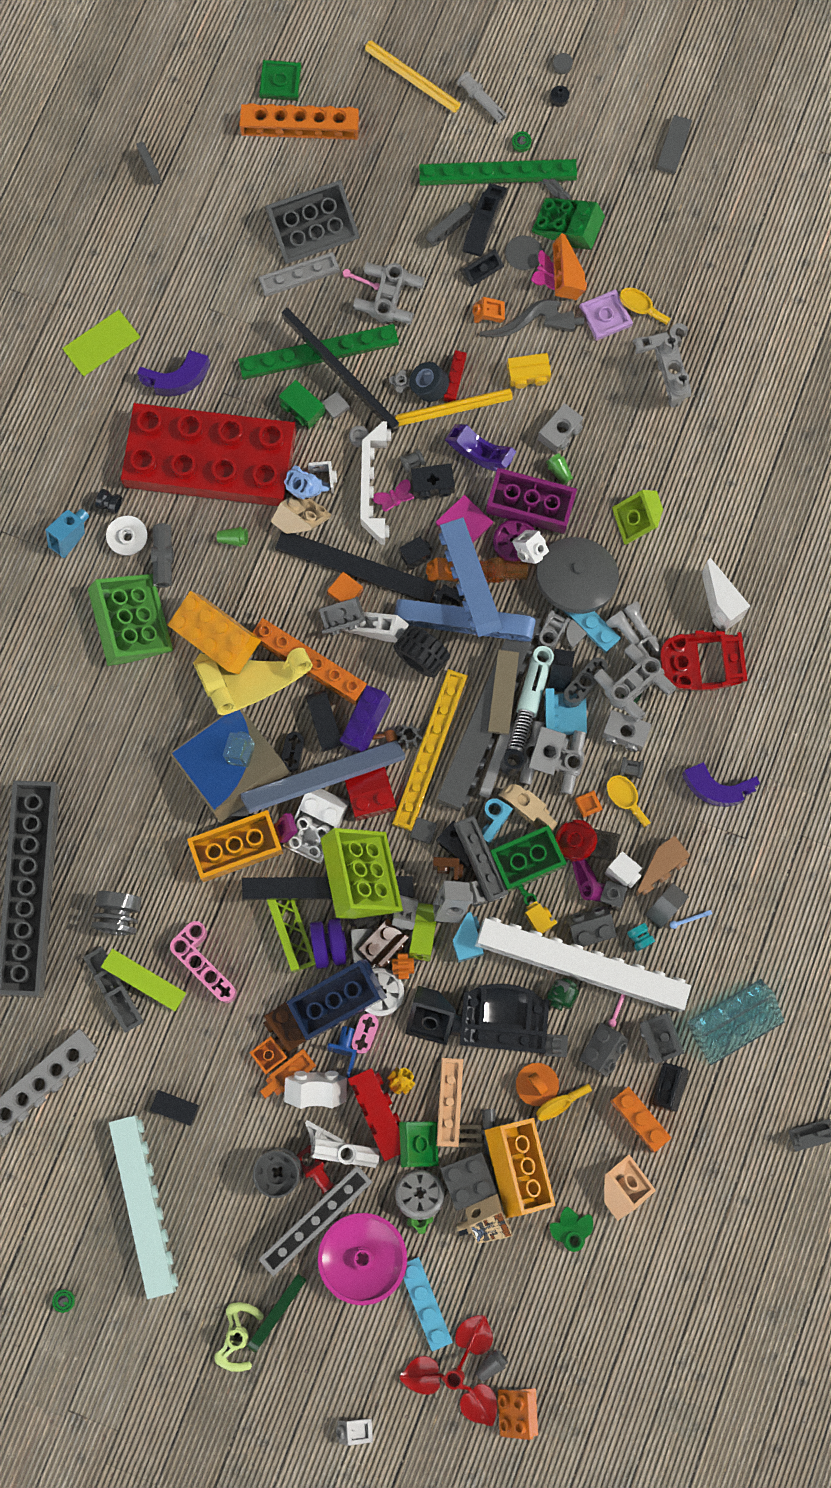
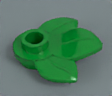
(570, 1226)

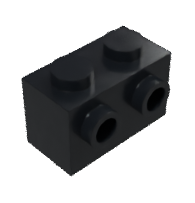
(452, 844)

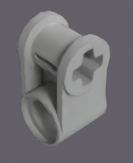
(553, 628)

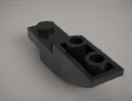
(484, 219)

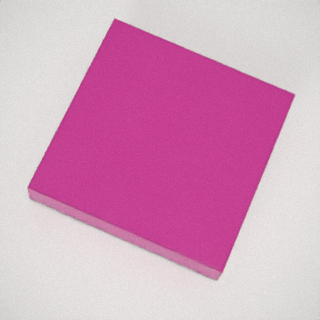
(475, 519)

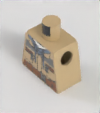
(486, 1221)

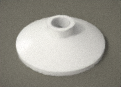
(126, 526)

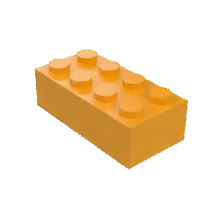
(214, 632)
(235, 846)
(519, 1168)

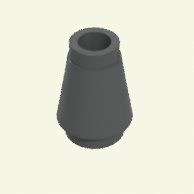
(492, 1364)

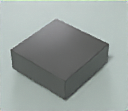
(423, 830)

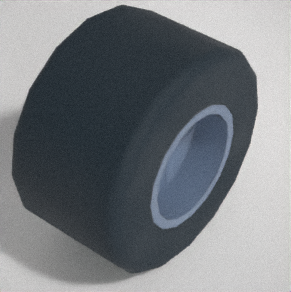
(429, 381)

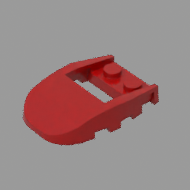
(682, 664)

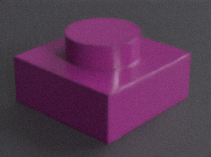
(285, 828)

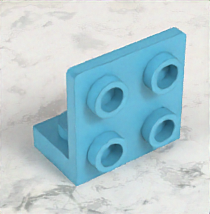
(561, 717)

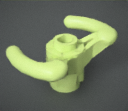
(221, 1355)

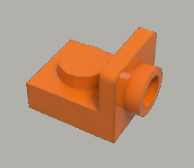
(489, 309)

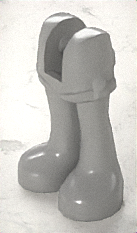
(633, 613)

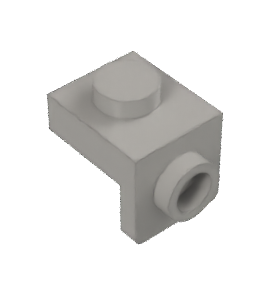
(406, 918)

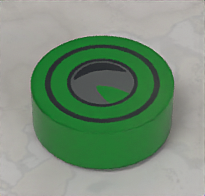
(521, 141)
(63, 1300)

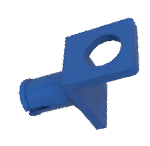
(343, 1047)

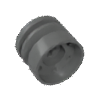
(116, 913)
(280, 1185)

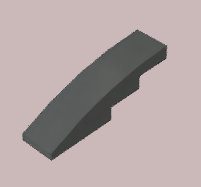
(114, 991)

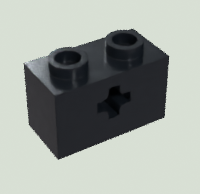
(440, 474)

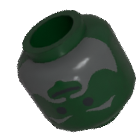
(563, 994)

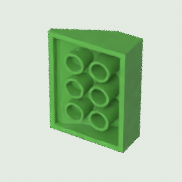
(129, 618)

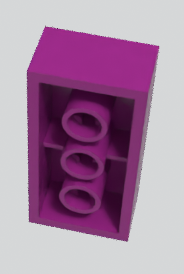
(526, 488)

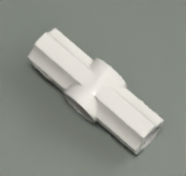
(332, 1150)

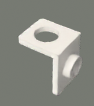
(326, 466)

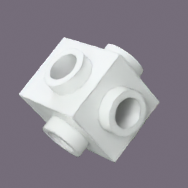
(530, 546)

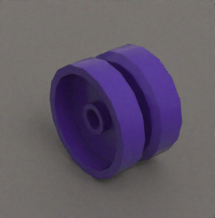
(327, 943)

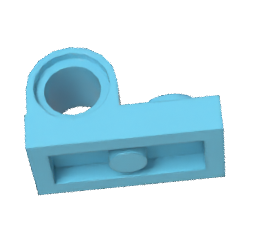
(498, 820)

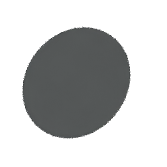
(523, 252)

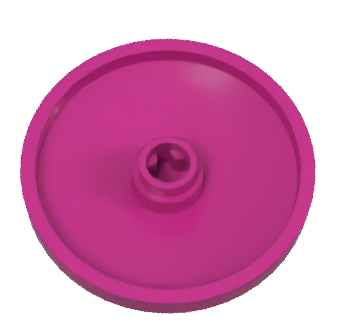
(362, 1259)

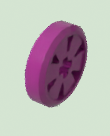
(504, 534)

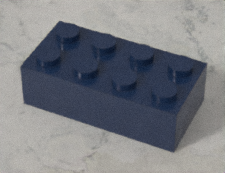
(336, 999)

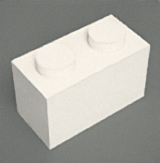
(624, 871)

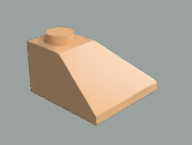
(626, 1188)

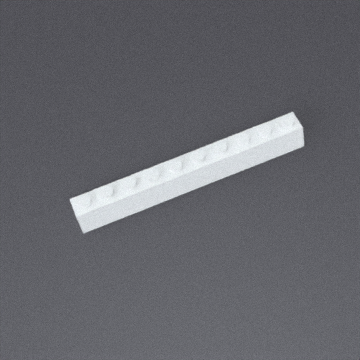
(583, 965)

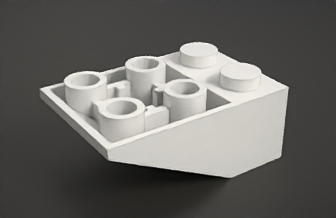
(314, 819)

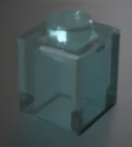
(239, 749)

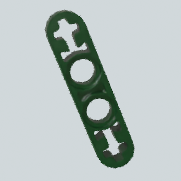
(276, 1313)

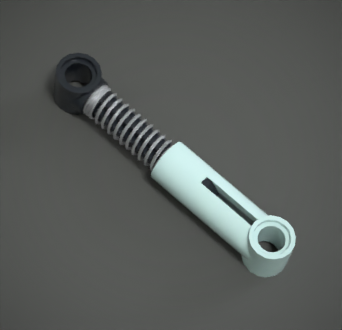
(527, 709)

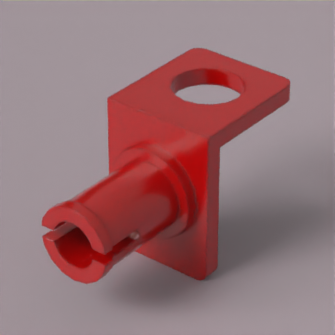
(316, 1171)

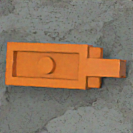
(276, 1080)

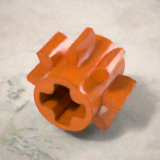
(403, 966)

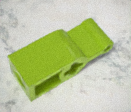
(423, 933)

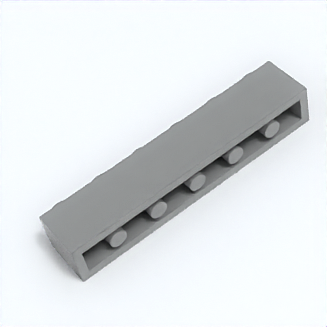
(315, 1220)

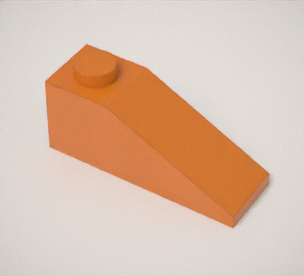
(568, 273)

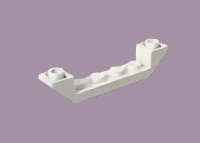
(376, 439)

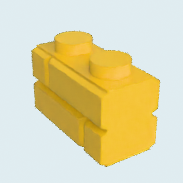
(529, 370)

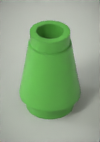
(559, 468)
(233, 536)

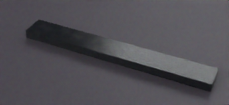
(339, 369)
(355, 566)
(302, 888)

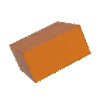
(344, 588)
(268, 1055)

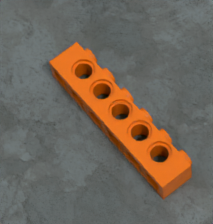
(304, 129)
(322, 670)

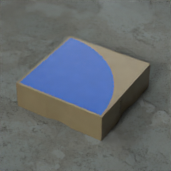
(215, 779)

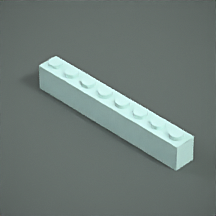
(142, 1207)

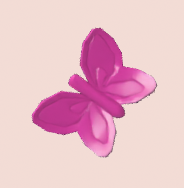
(545, 272)
(394, 498)

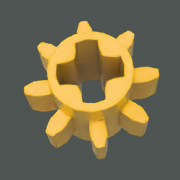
(401, 1080)

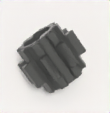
(414, 731)

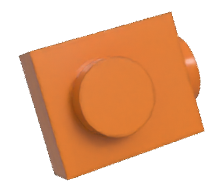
(439, 570)

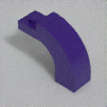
(179, 381)
(478, 450)
(716, 794)

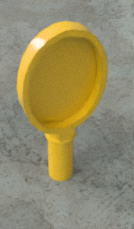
(641, 303)
(625, 796)
(559, 1104)

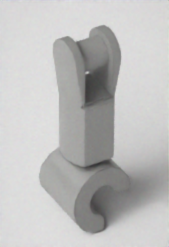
(658, 339)

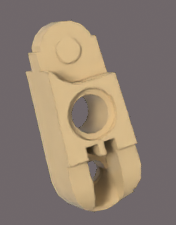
(527, 806)

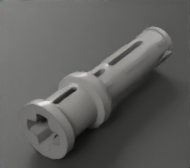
(476, 91)

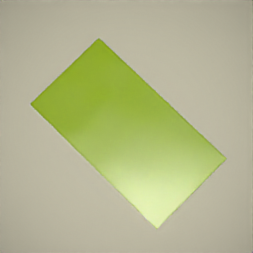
(101, 342)

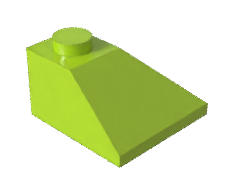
(638, 515)

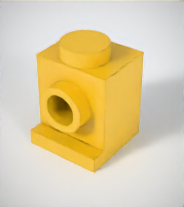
(539, 917)

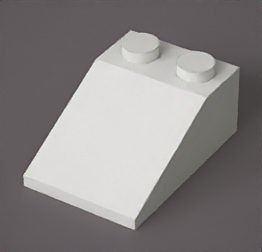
(724, 600)

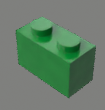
(301, 404)

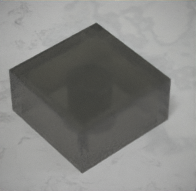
(606, 845)

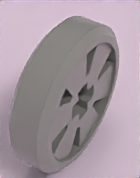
(407, 1190)

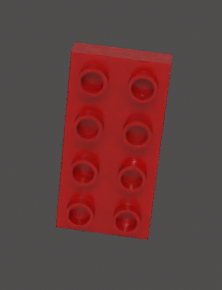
(208, 454)

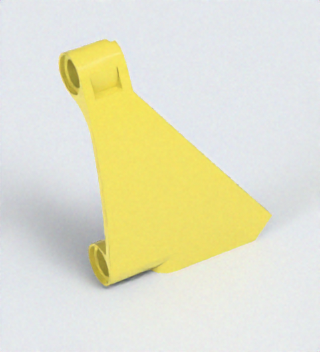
(253, 683)

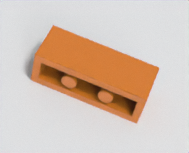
(640, 1119)

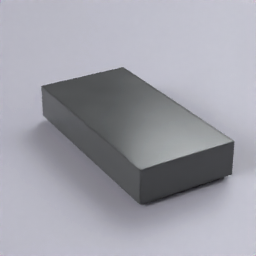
(148, 163)

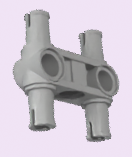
(388, 293)
(669, 358)
(634, 682)
(575, 750)

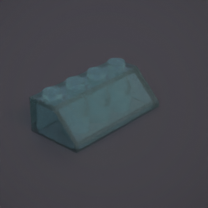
(736, 1021)

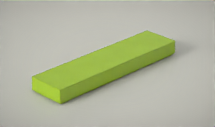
(143, 979)

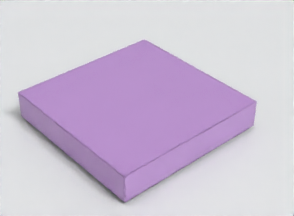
(606, 315)

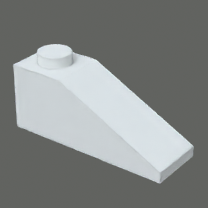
(381, 627)

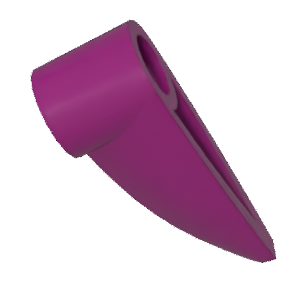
(587, 882)

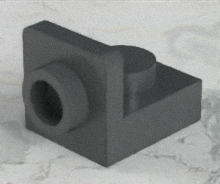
(613, 895)

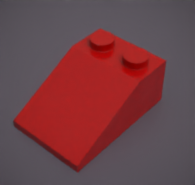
(370, 794)

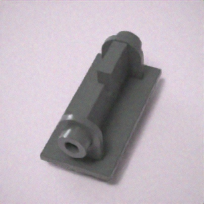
(811, 1135)

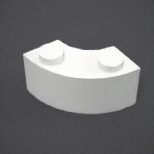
(315, 1089)

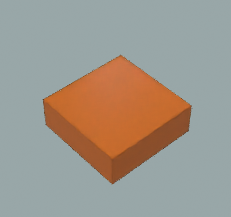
(588, 804)

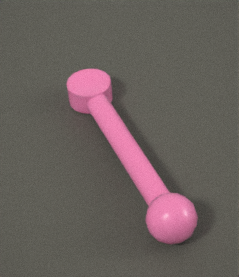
(346, 273)
(612, 1022)

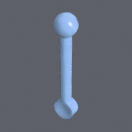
(673, 924)

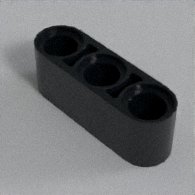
(323, 720)

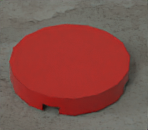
(576, 840)

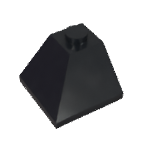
(430, 1016)

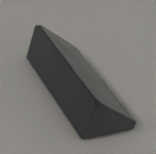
(482, 267)
(670, 1087)

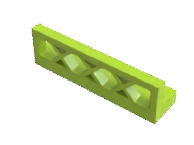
(285, 936)

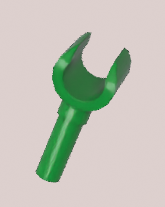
(525, 894)

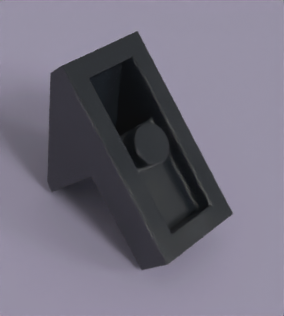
(561, 670)

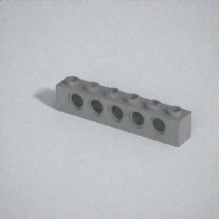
(10, 1099)

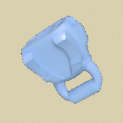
(304, 484)

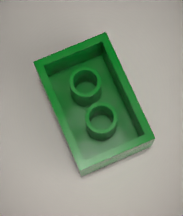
(528, 858)

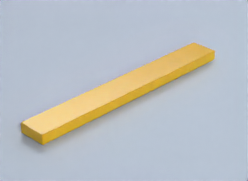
(430, 750)

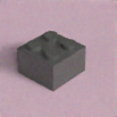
(468, 1181)

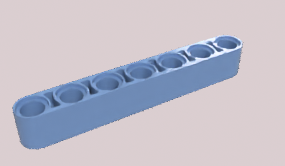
(456, 620)

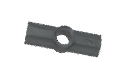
(162, 555)

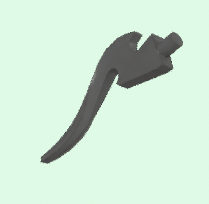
(546, 308)

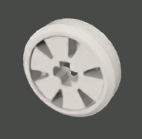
(394, 994)

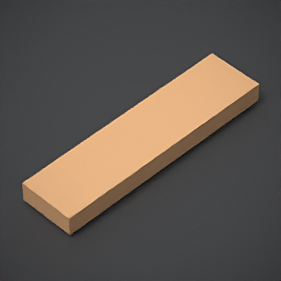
(449, 1102)

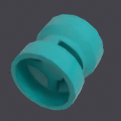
(644, 941)

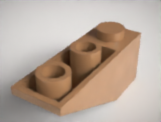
(665, 859)

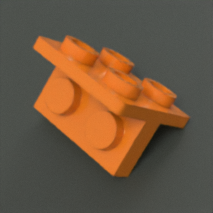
(518, 1413)

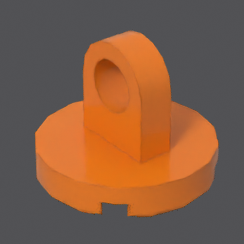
(537, 1084)

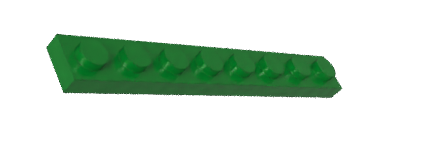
(497, 172)
(303, 355)

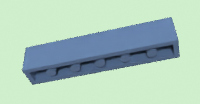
(470, 577)

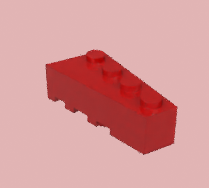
(377, 1112)

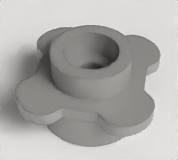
(400, 387)

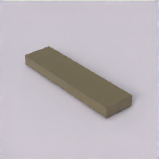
(503, 692)

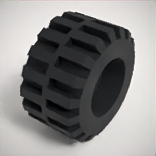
(421, 651)

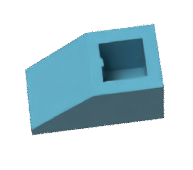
(466, 938)

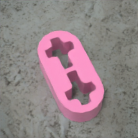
(360, 1031)

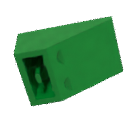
(574, 218)

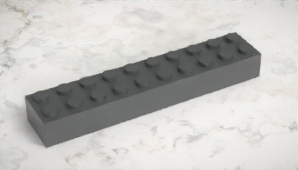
(28, 888)

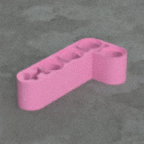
(205, 967)

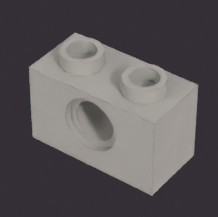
(565, 418)
(638, 730)
(539, 760)
(452, 901)

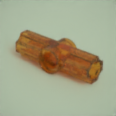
(499, 570)

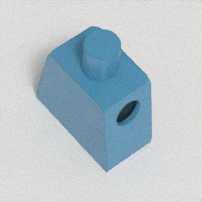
(66, 531)

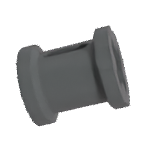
(412, 460)
(632, 767)

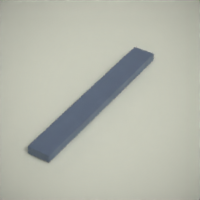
(322, 776)

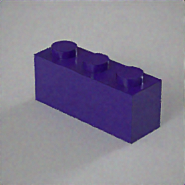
(365, 719)

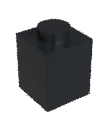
(415, 552)

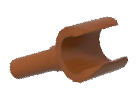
(390, 736)

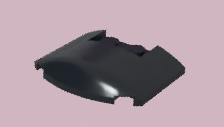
(504, 1019)

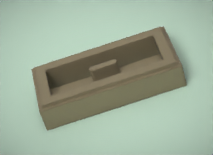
(478, 1136)

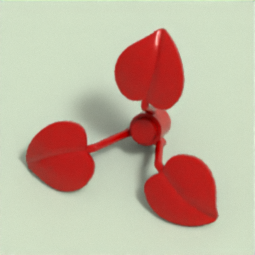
(423, 1377)

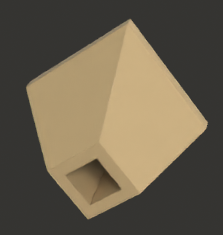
(299, 515)

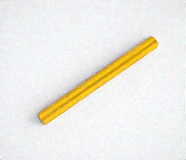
(412, 76)
(454, 407)

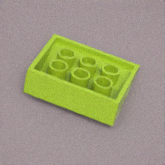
(360, 873)

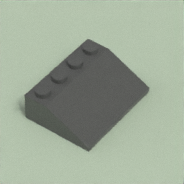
(312, 221)

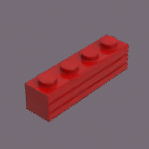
(455, 375)

